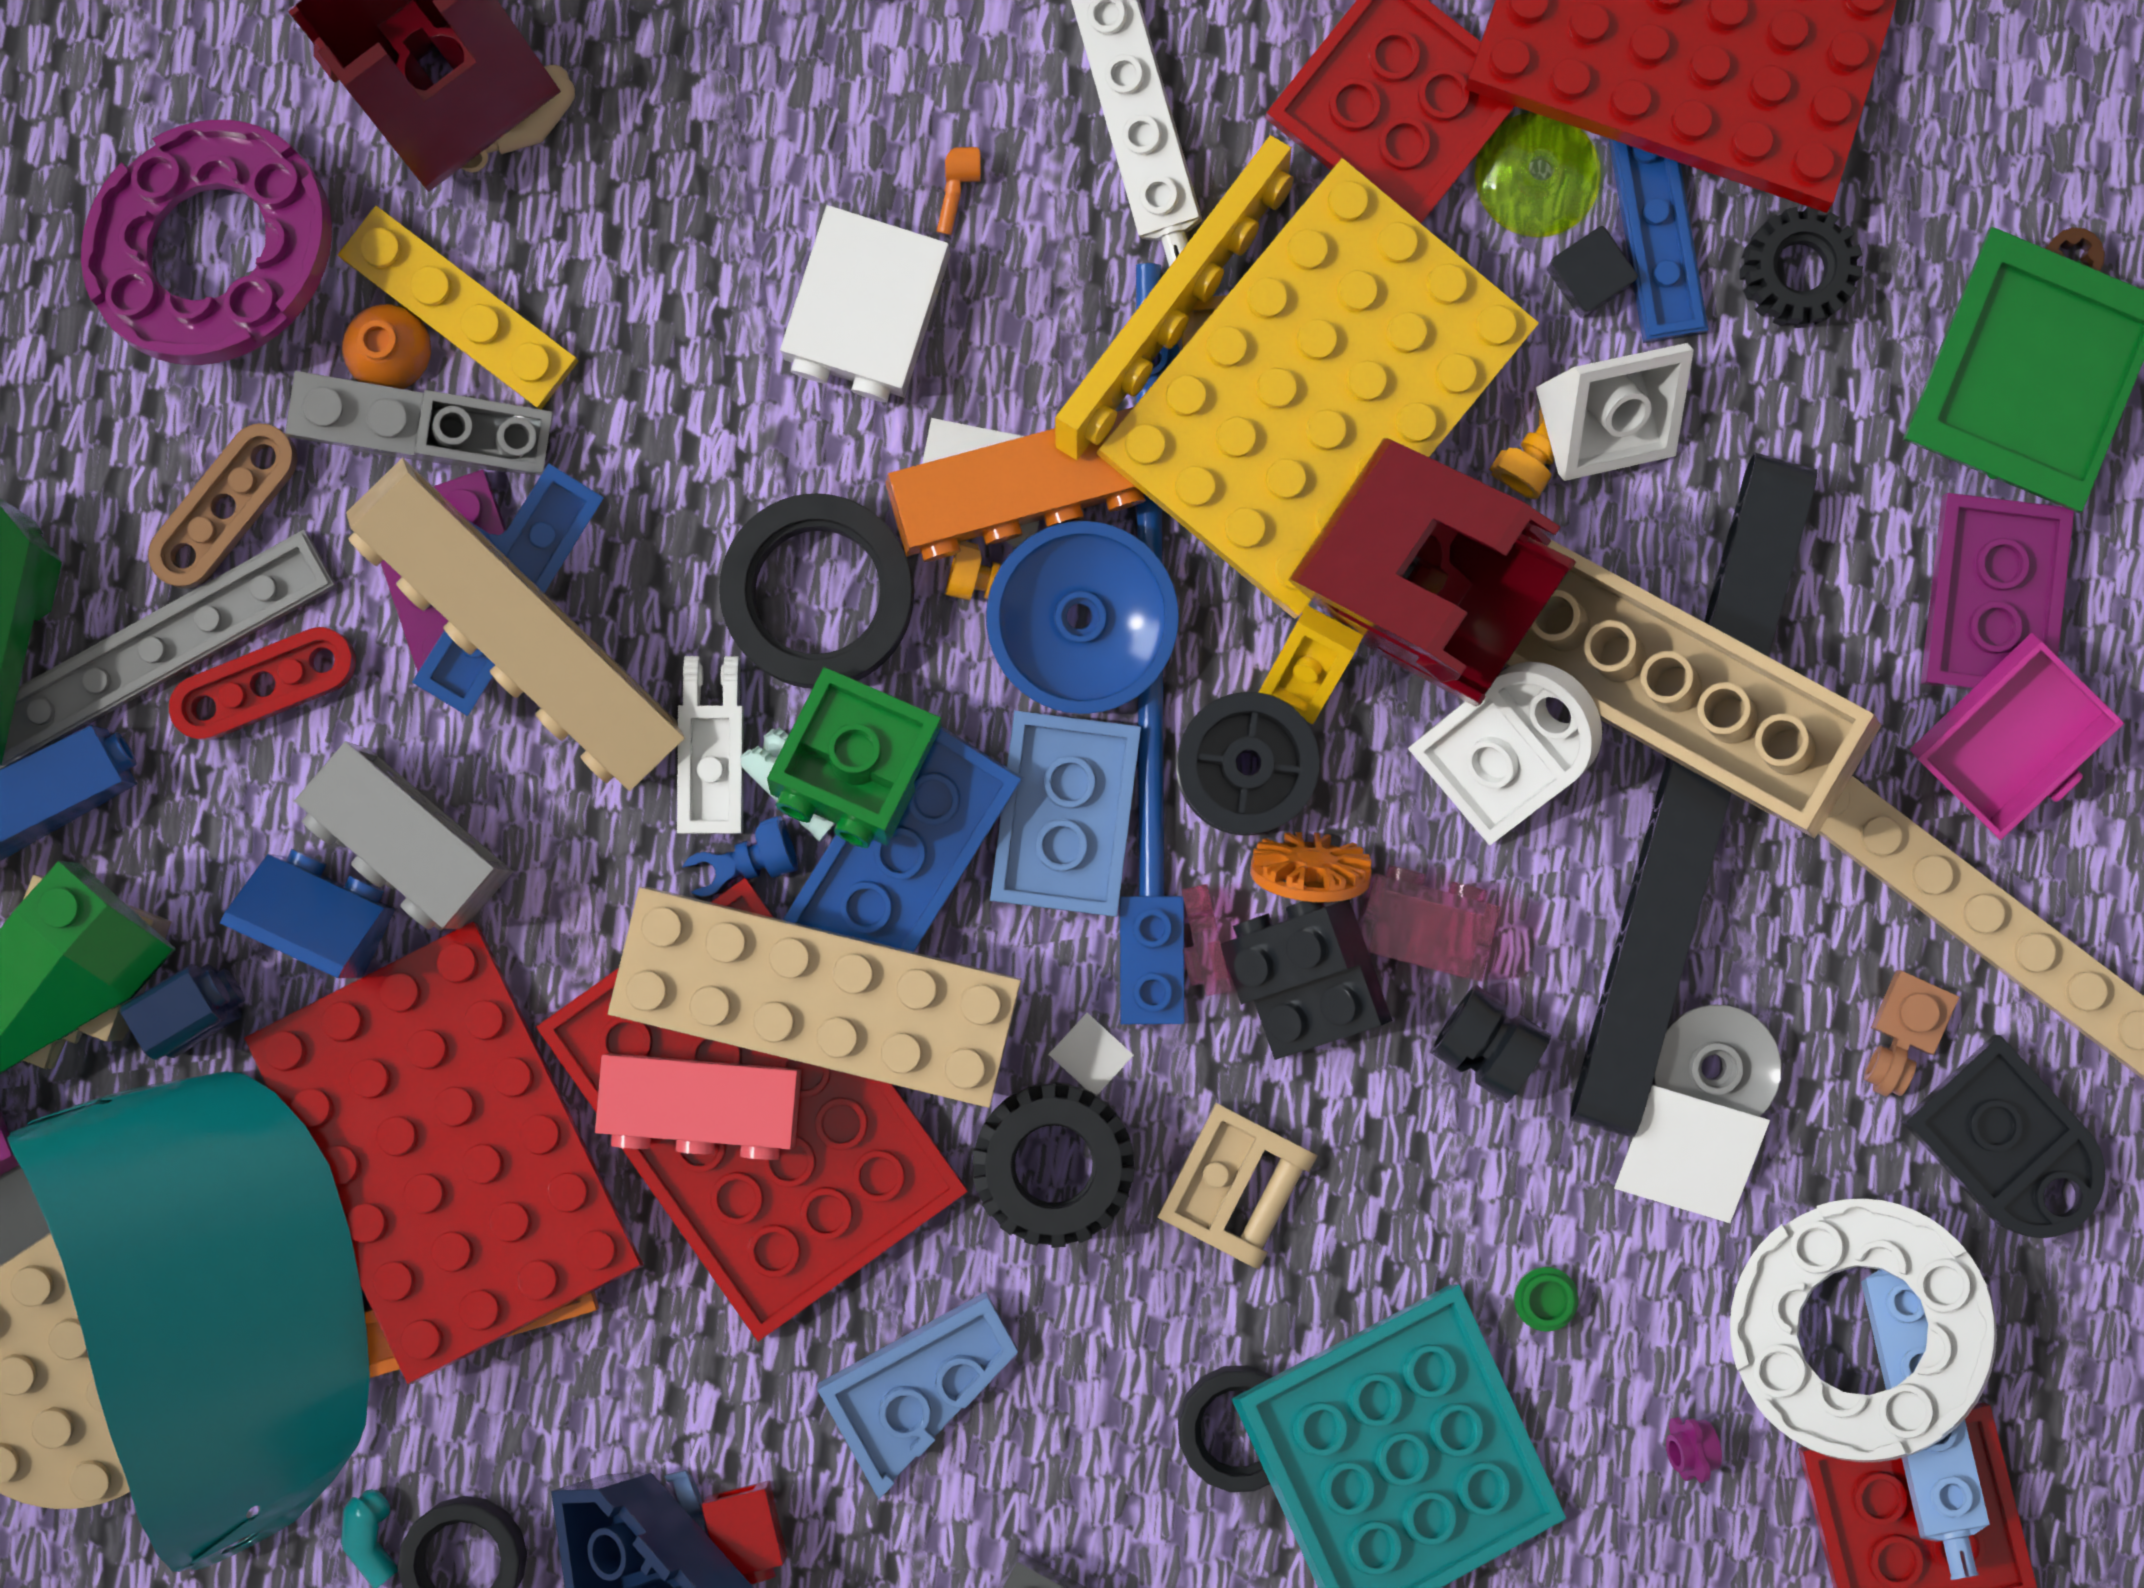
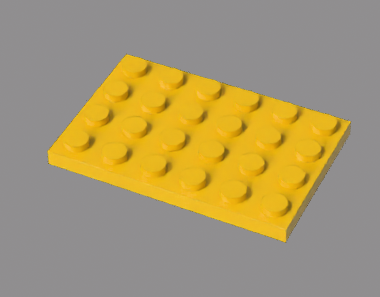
(1316, 355)

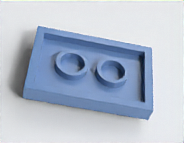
(1068, 816)

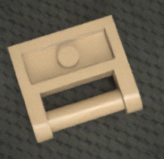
(1217, 1176)

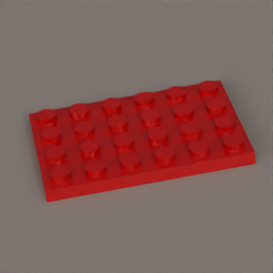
(1713, 84)
(447, 1152)
(788, 1225)

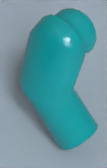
(361, 1535)

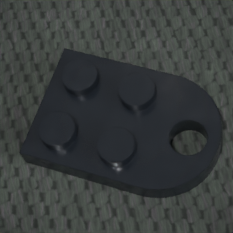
(2008, 1140)

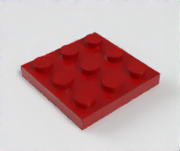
(1392, 101)
(1873, 1530)

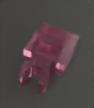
(1205, 959)

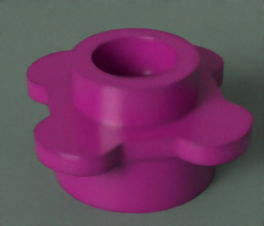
(1693, 1448)

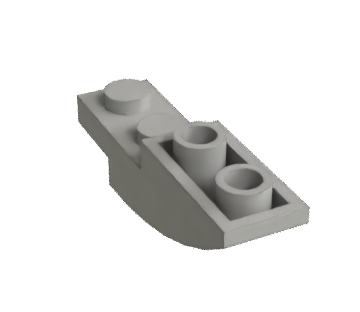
(418, 424)

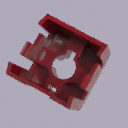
(429, 125)
(1474, 576)

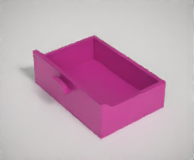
(2017, 737)

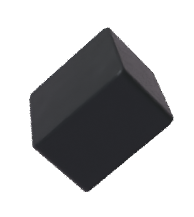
(1592, 272)

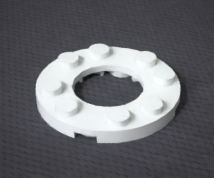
(1877, 1237)

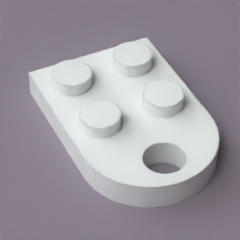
(1509, 751)

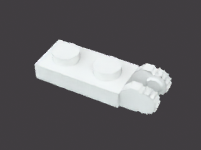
(709, 756)

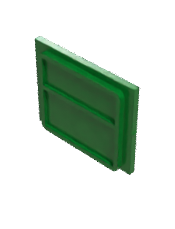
(2033, 371)

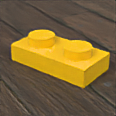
(1311, 662)

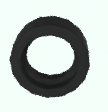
(1196, 1400)
(465, 1510)

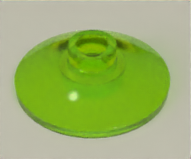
(1529, 204)

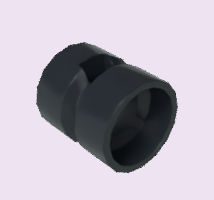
(1491, 1044)

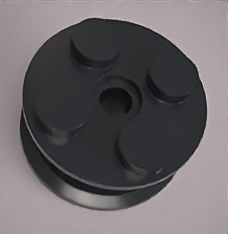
(1256, 726)

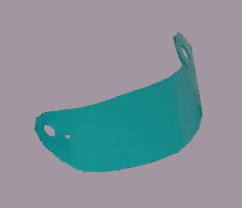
(208, 1302)

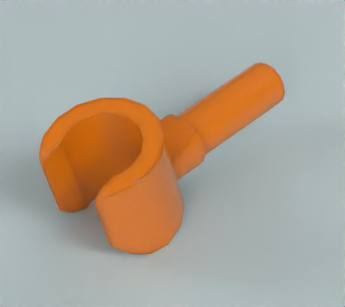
(961, 165)

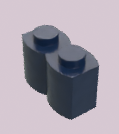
(183, 1010)

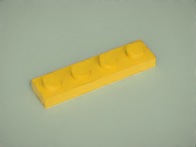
(458, 307)

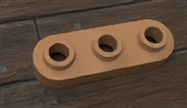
(196, 520)

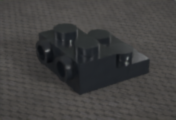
(1307, 976)

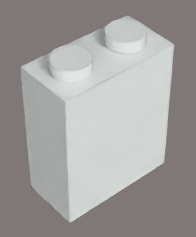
(864, 304)

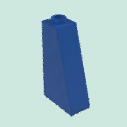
(61, 785)

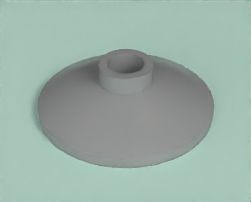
(1742, 1043)

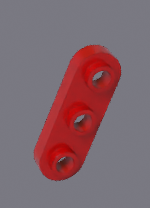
(234, 683)

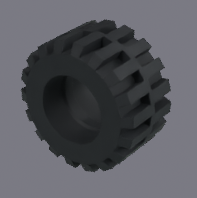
(1053, 1221)

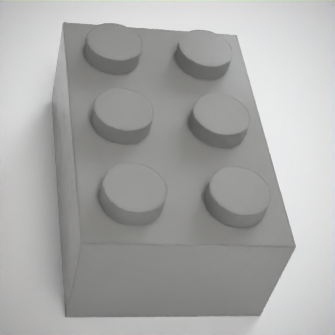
(401, 838)

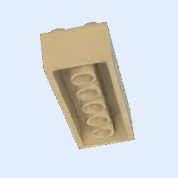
(1701, 695)
(814, 996)

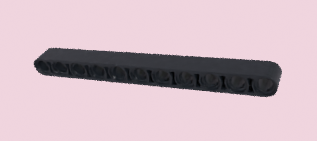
(1687, 817)

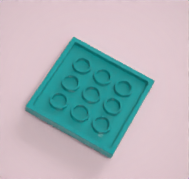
(1400, 1452)

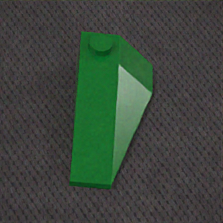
(69, 959)

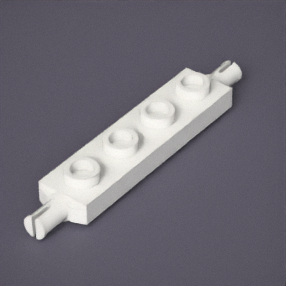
(1139, 121)

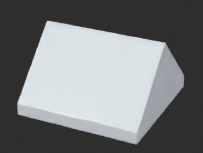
(1616, 411)

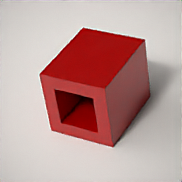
(747, 1529)

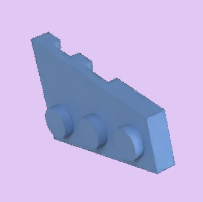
(914, 1386)

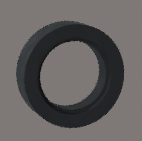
(802, 515)

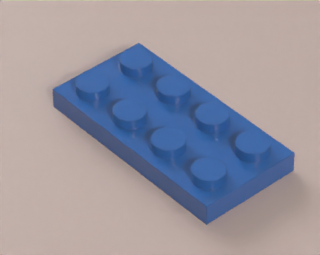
(900, 888)

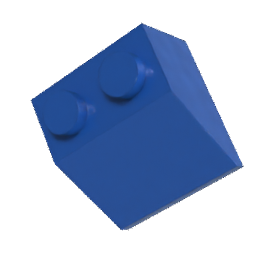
(311, 915)

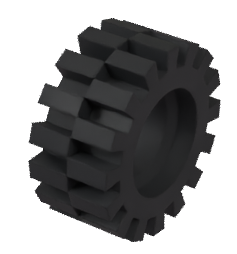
(1817, 233)

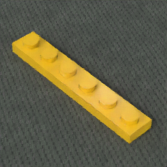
(1164, 312)

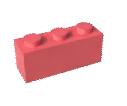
(698, 1104)

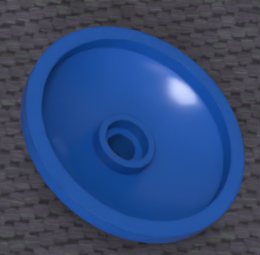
(1128, 628)

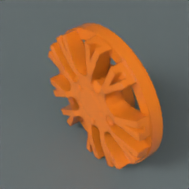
(1311, 869)

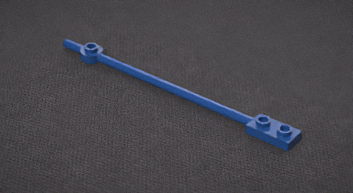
(1151, 922)

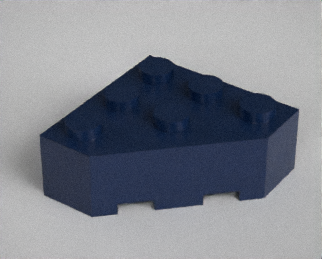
(634, 1536)

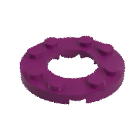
(140, 196)

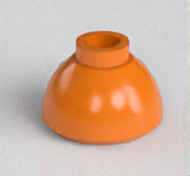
(386, 346)

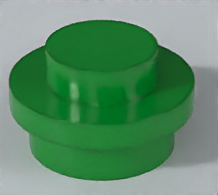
(1546, 1299)

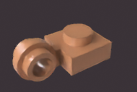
(1913, 1016)

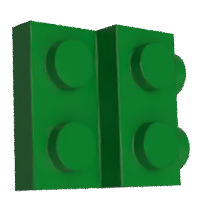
(852, 759)

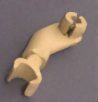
(536, 126)

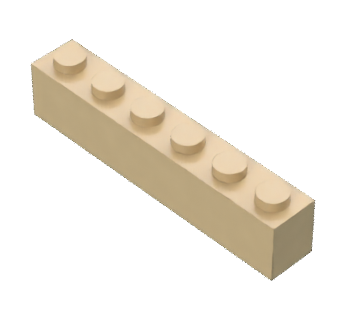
(513, 624)

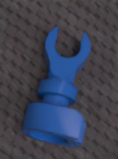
(772, 851)

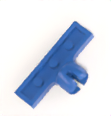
(538, 546)

